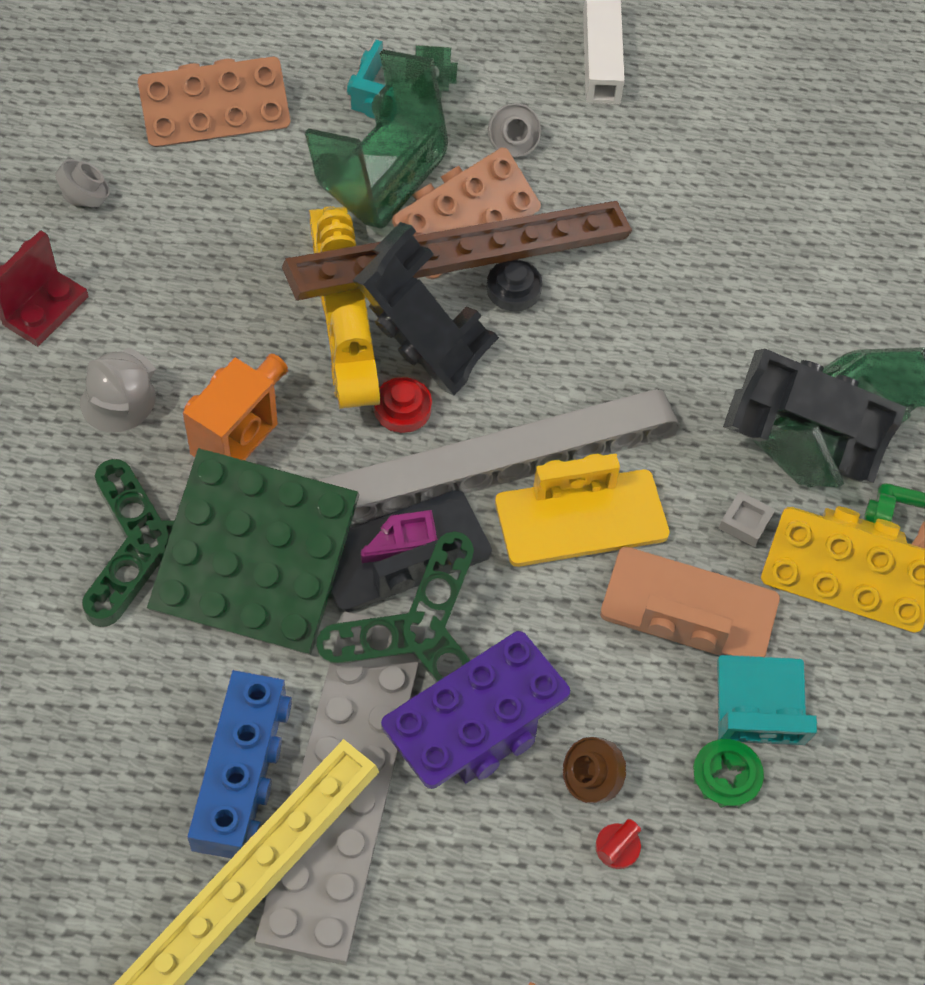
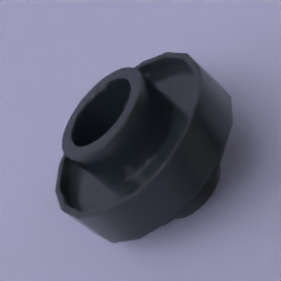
(514, 285)

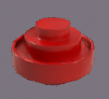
(403, 405)

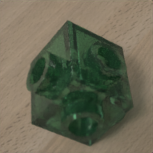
(442, 61)

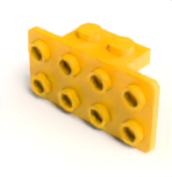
(580, 511)
(849, 565)

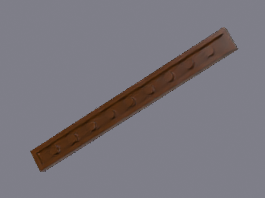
(466, 247)

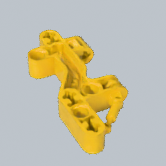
(346, 318)

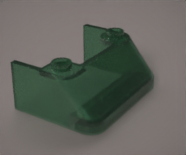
(399, 153)
(807, 452)

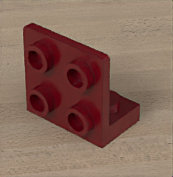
(33, 292)

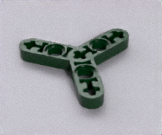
(132, 551)
(399, 625)

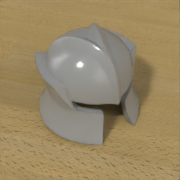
(118, 391)

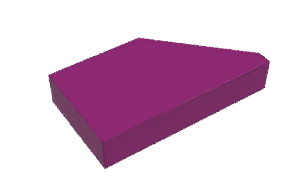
(399, 535)

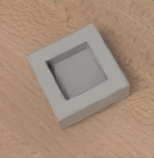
(747, 519)

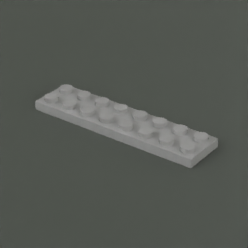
(321, 896)

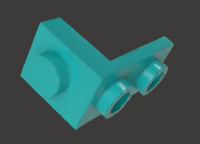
(361, 86)

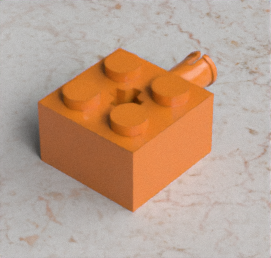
(235, 408)

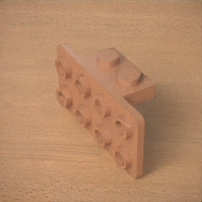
(213, 100)
(479, 195)
(689, 605)

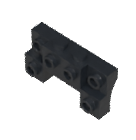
(415, 318)
(812, 398)

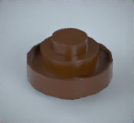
(594, 770)

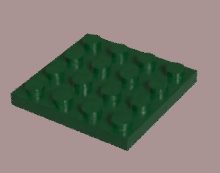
(254, 551)

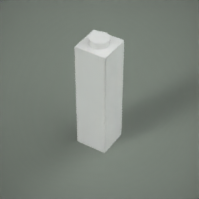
(603, 51)

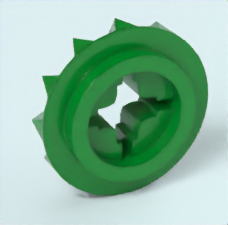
(736, 757)

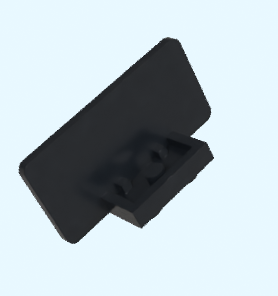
(366, 583)

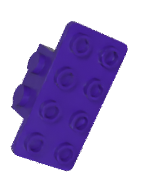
(477, 713)

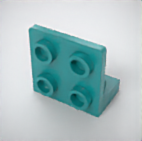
(763, 700)

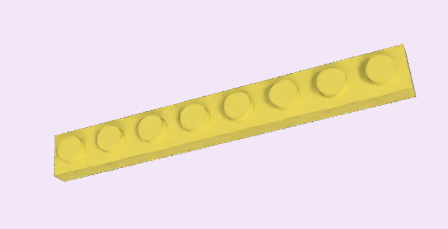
(253, 870)

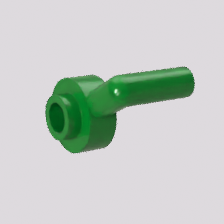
(886, 499)

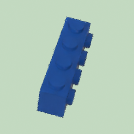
(239, 764)

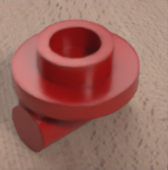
(619, 844)

